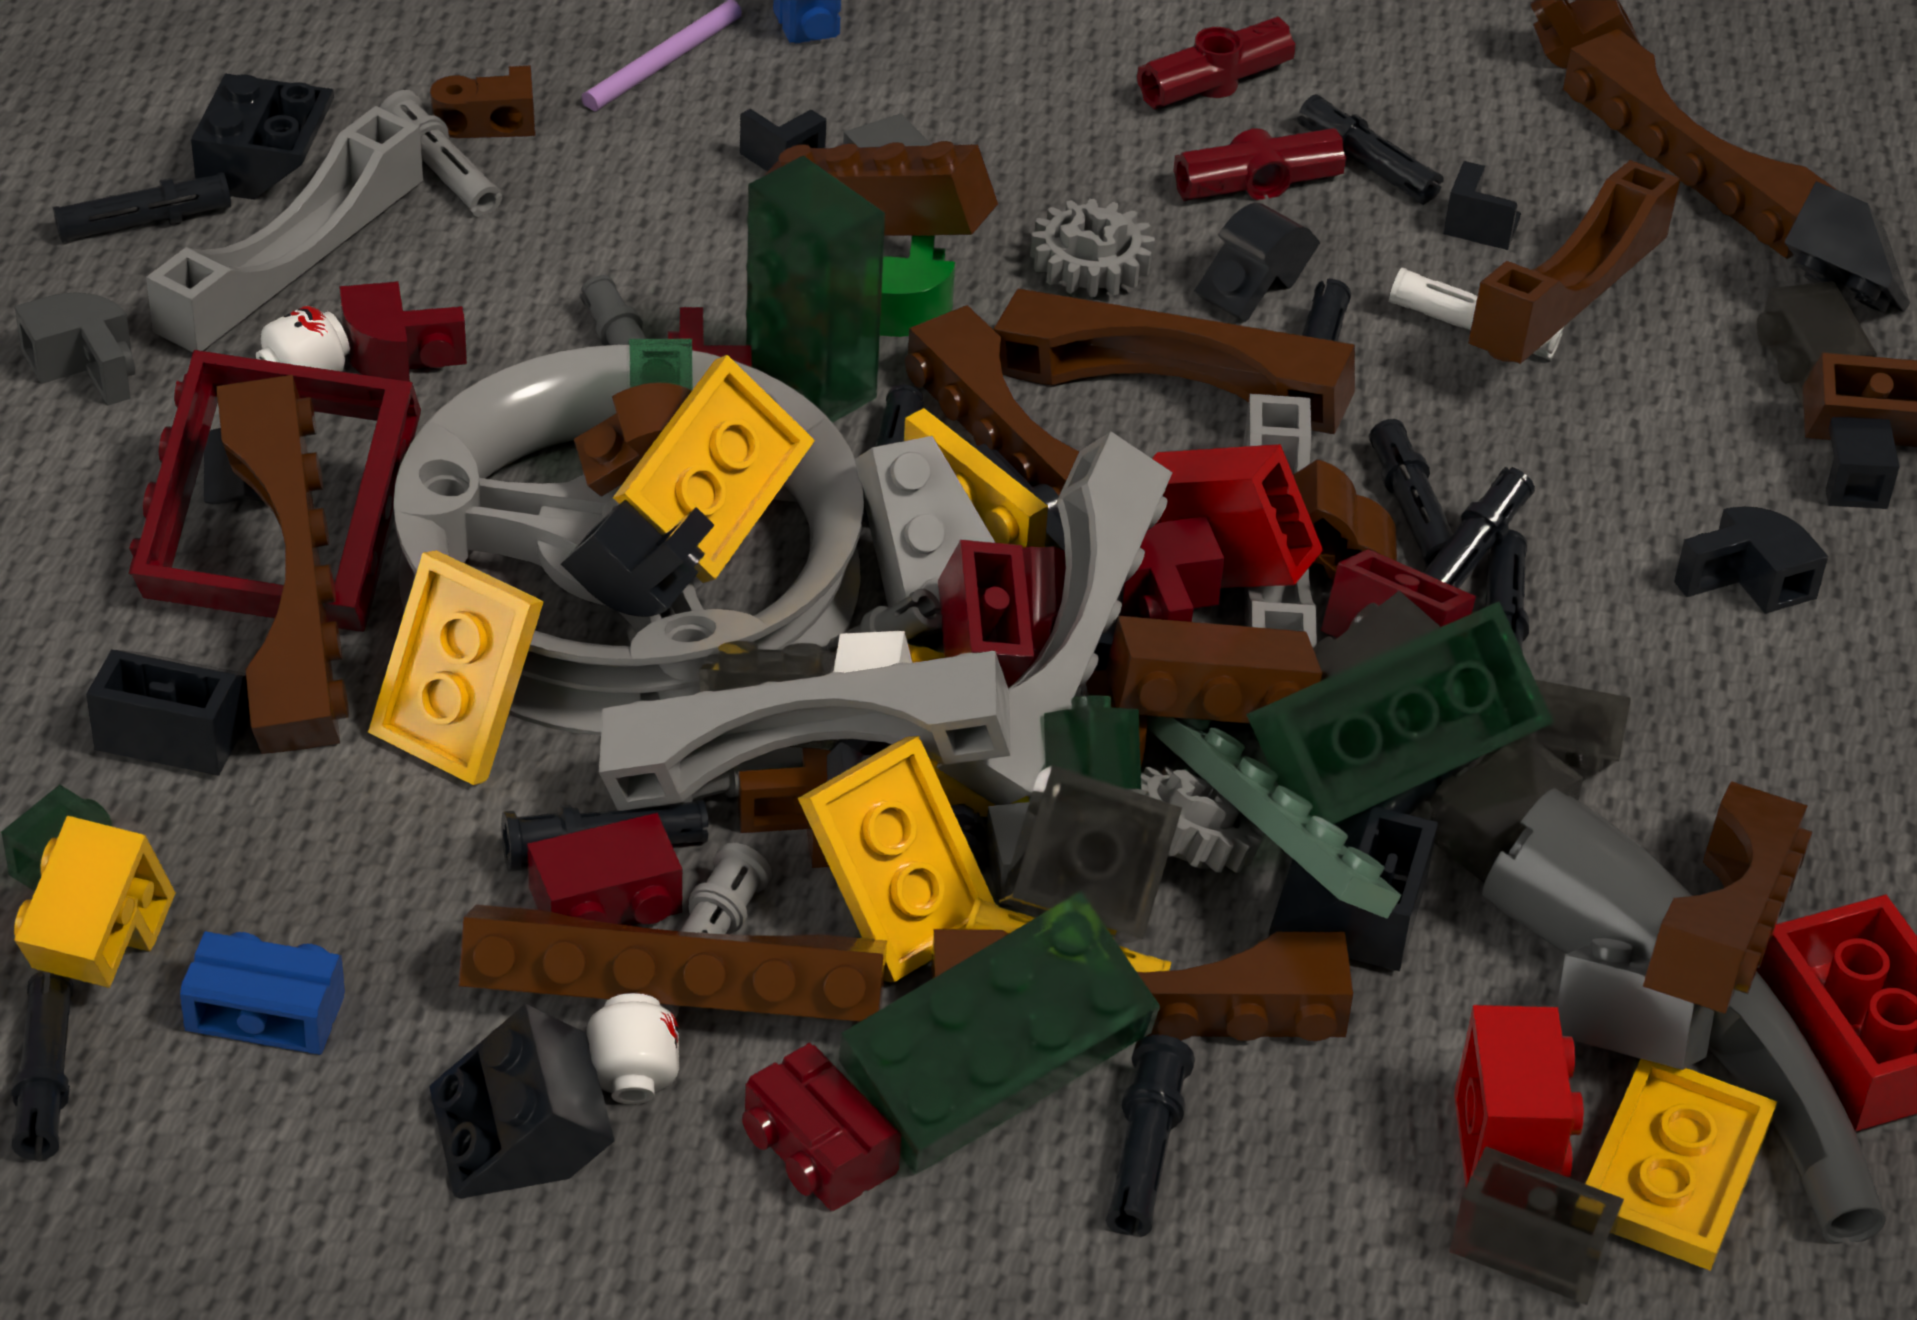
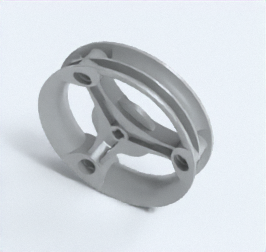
(551, 400)

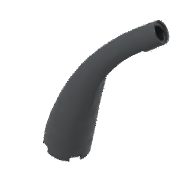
(1587, 880)

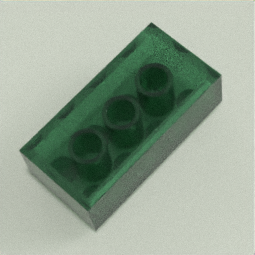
(815, 286)
(1402, 716)
(998, 1031)

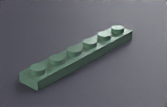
(1278, 812)

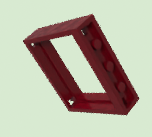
(181, 451)

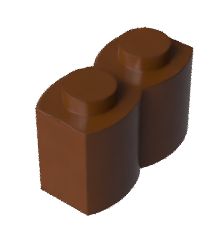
(1342, 518)

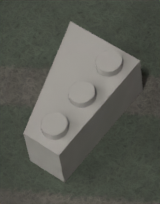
(915, 516)

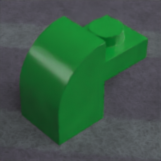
(915, 287)

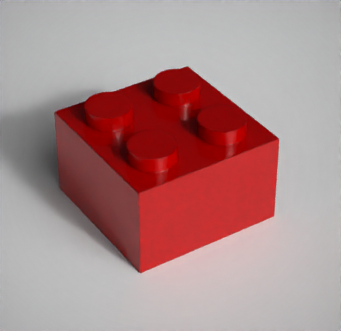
(1517, 1088)

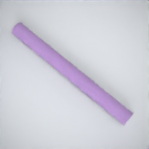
(661, 55)

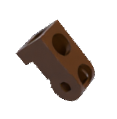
(486, 104)

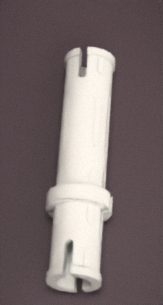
(1447, 304)

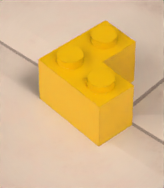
(93, 901)

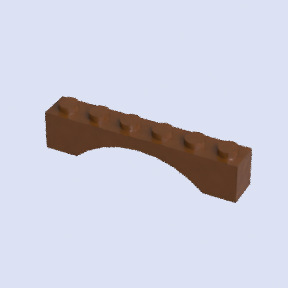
(1622, 88)
(1526, 307)
(1072, 338)
(962, 370)
(291, 676)
(1720, 937)
(704, 970)
(1276, 989)

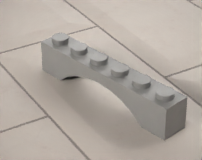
(212, 290)
(1288, 423)
(1104, 515)
(678, 744)

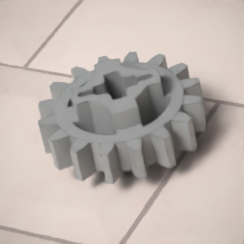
(1092, 247)
(1209, 827)

